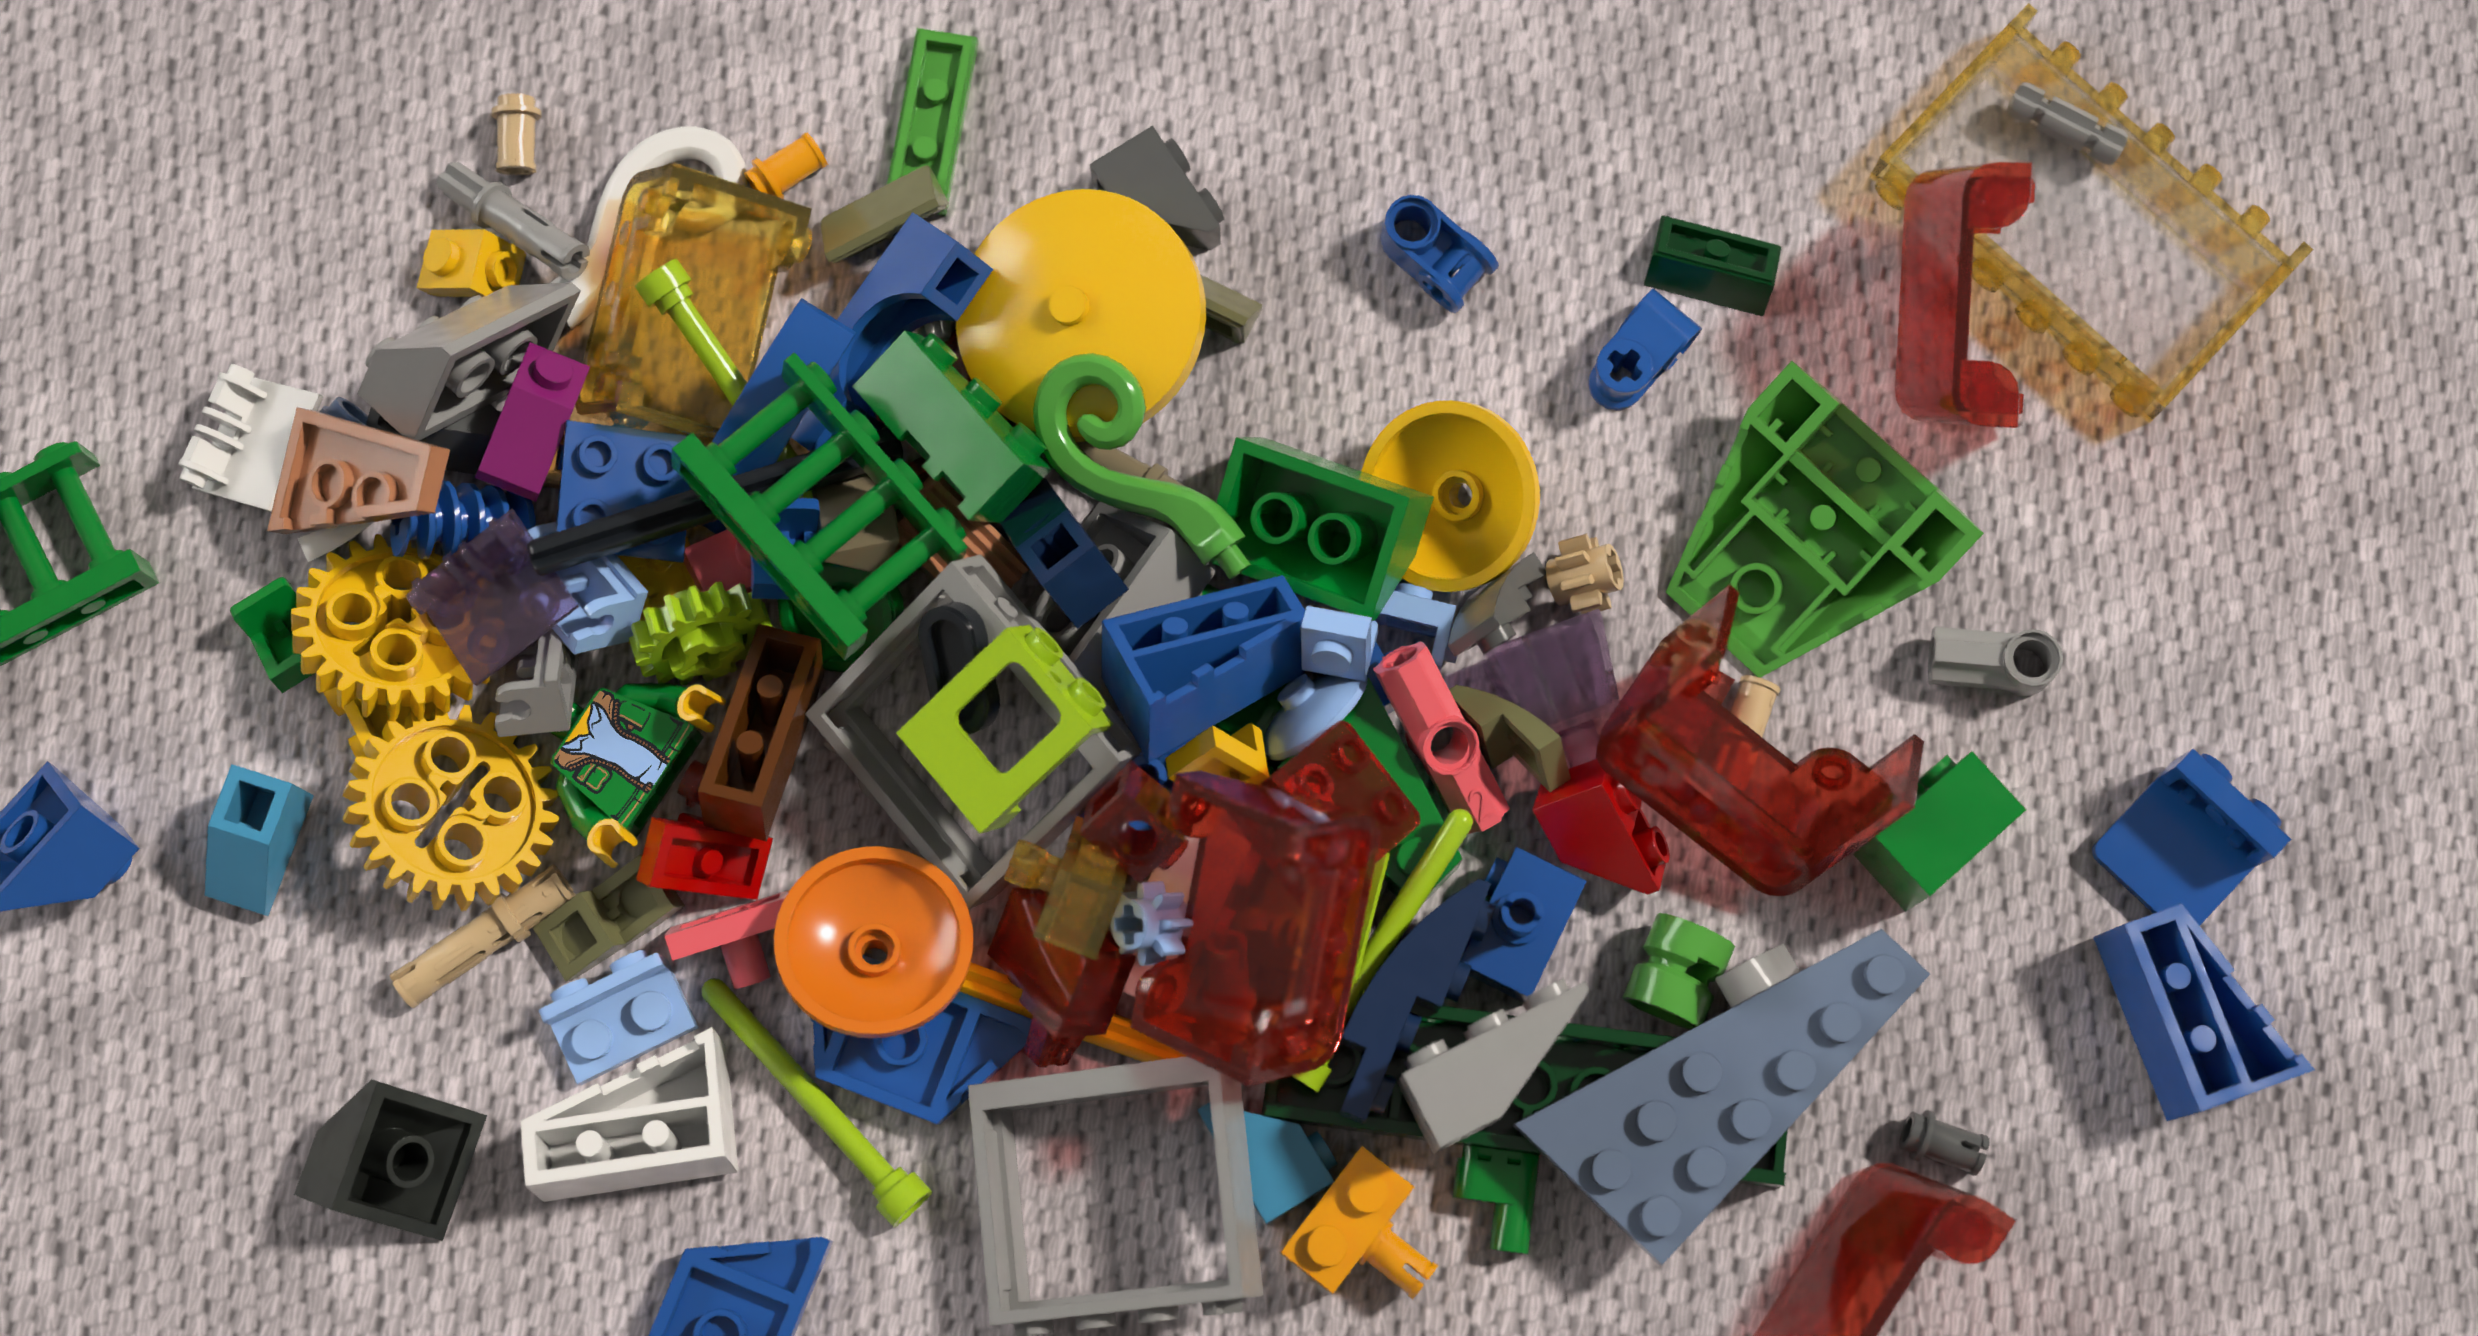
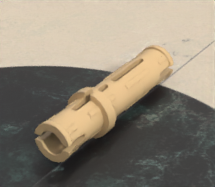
(469, 945)

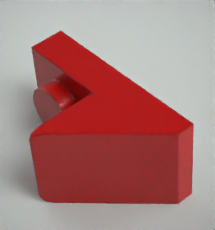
(702, 859)

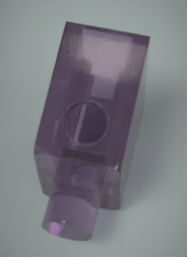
(1560, 678)

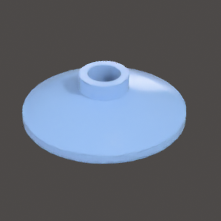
(1308, 711)

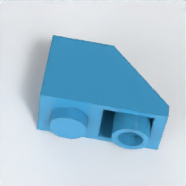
(252, 838)

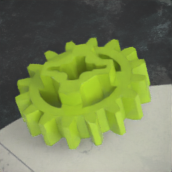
(697, 633)

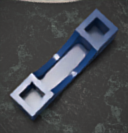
(914, 283)

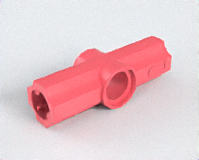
(1424, 709)

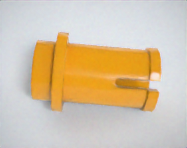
(786, 167)

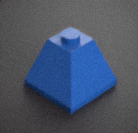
(58, 844)

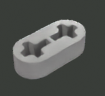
(1757, 975)

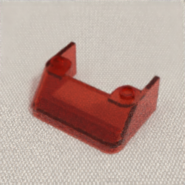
(1729, 786)

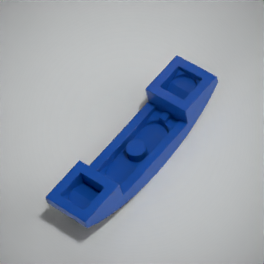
(813, 338)

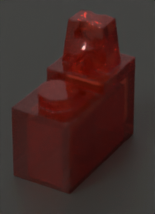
(1059, 987)

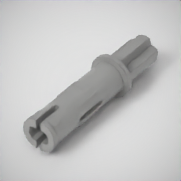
(495, 208)

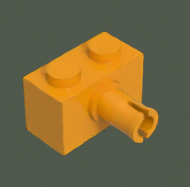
(1355, 1227)

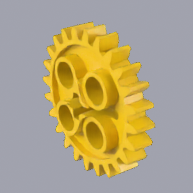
(388, 632)
(498, 841)

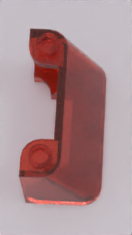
(1935, 294)
(1272, 931)
(1875, 1249)

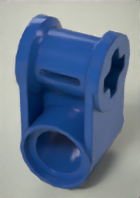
(1438, 254)
(1645, 347)

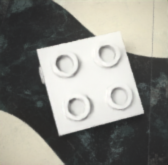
(250, 441)

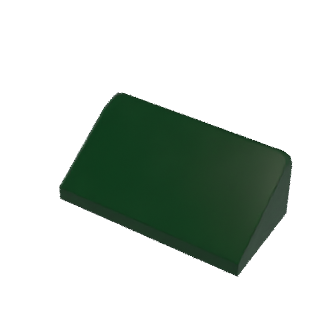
(1713, 265)

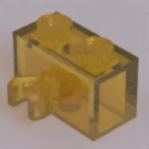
(1080, 890)

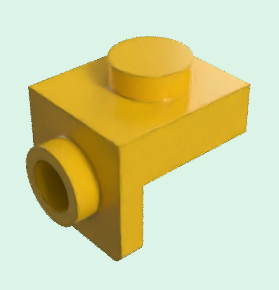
(469, 263)

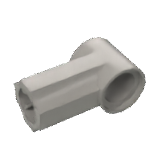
(1987, 659)

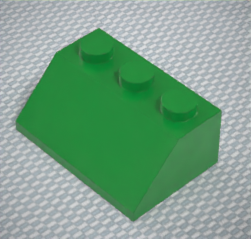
(1322, 524)

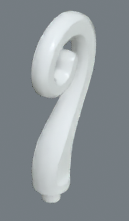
(654, 151)

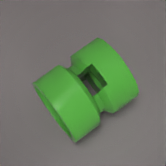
(1678, 971)

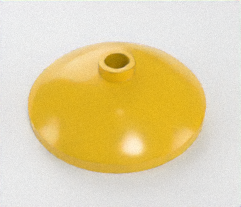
(1438, 451)

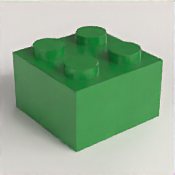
(1953, 819)

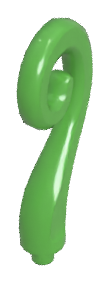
(1194, 515)

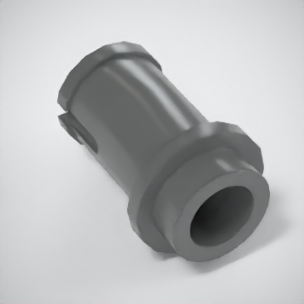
(1943, 1143)

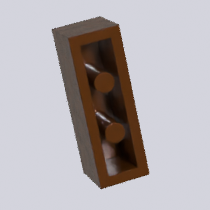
(761, 732)

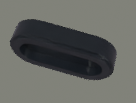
(948, 642)

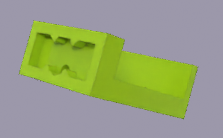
(959, 766)

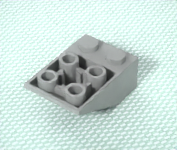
(1475, 1082)

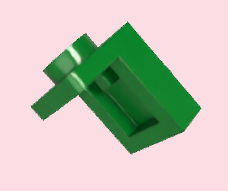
(267, 622)

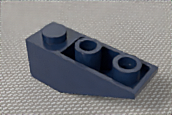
(1062, 555)

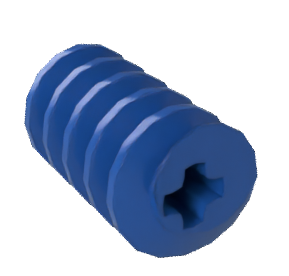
(457, 519)

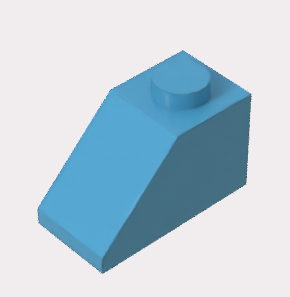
(1282, 1162)

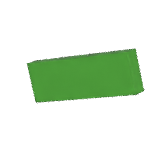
(934, 106)

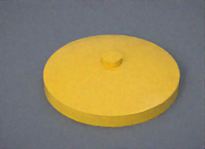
(1083, 279)

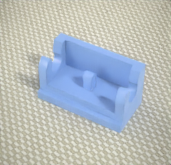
(606, 597)

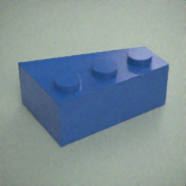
(1200, 659)
(2191, 1016)

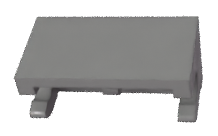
(538, 689)

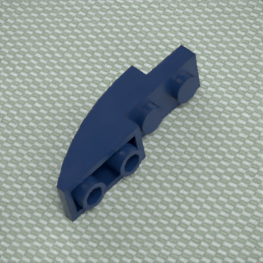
(1418, 971)

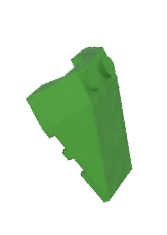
(1814, 526)

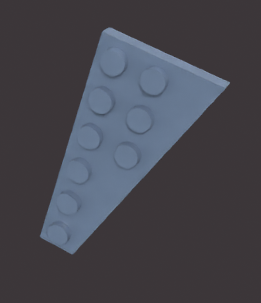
(1696, 1114)

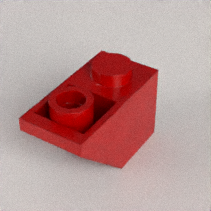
(1602, 829)

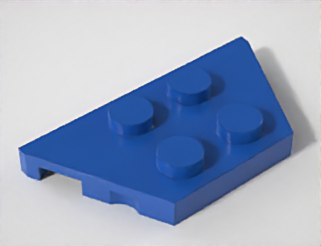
(927, 1067)
(742, 1289)

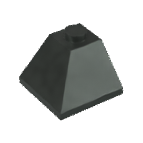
(392, 1159)

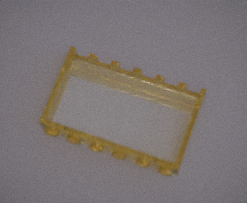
(2113, 261)

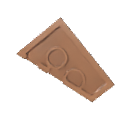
(352, 475)

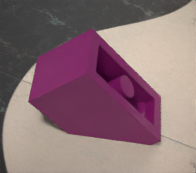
(532, 422)

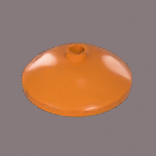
(865, 903)

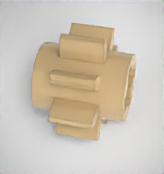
(1584, 574)

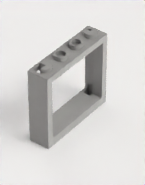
(895, 785)
(1002, 1211)

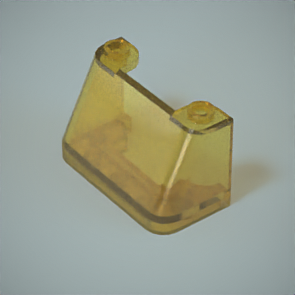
(732, 250)

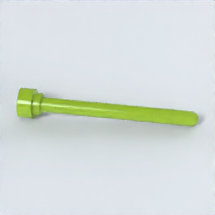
(670, 294)
(1400, 917)
(894, 1189)

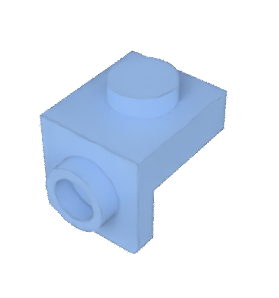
(1415, 611)
(1337, 643)

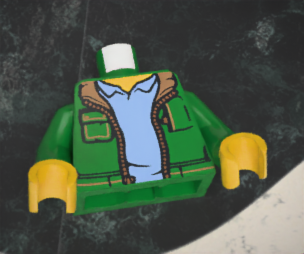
(626, 757)

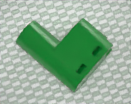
(1506, 1181)

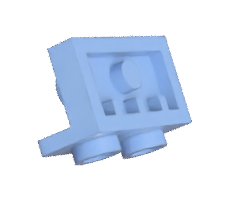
(618, 1015)

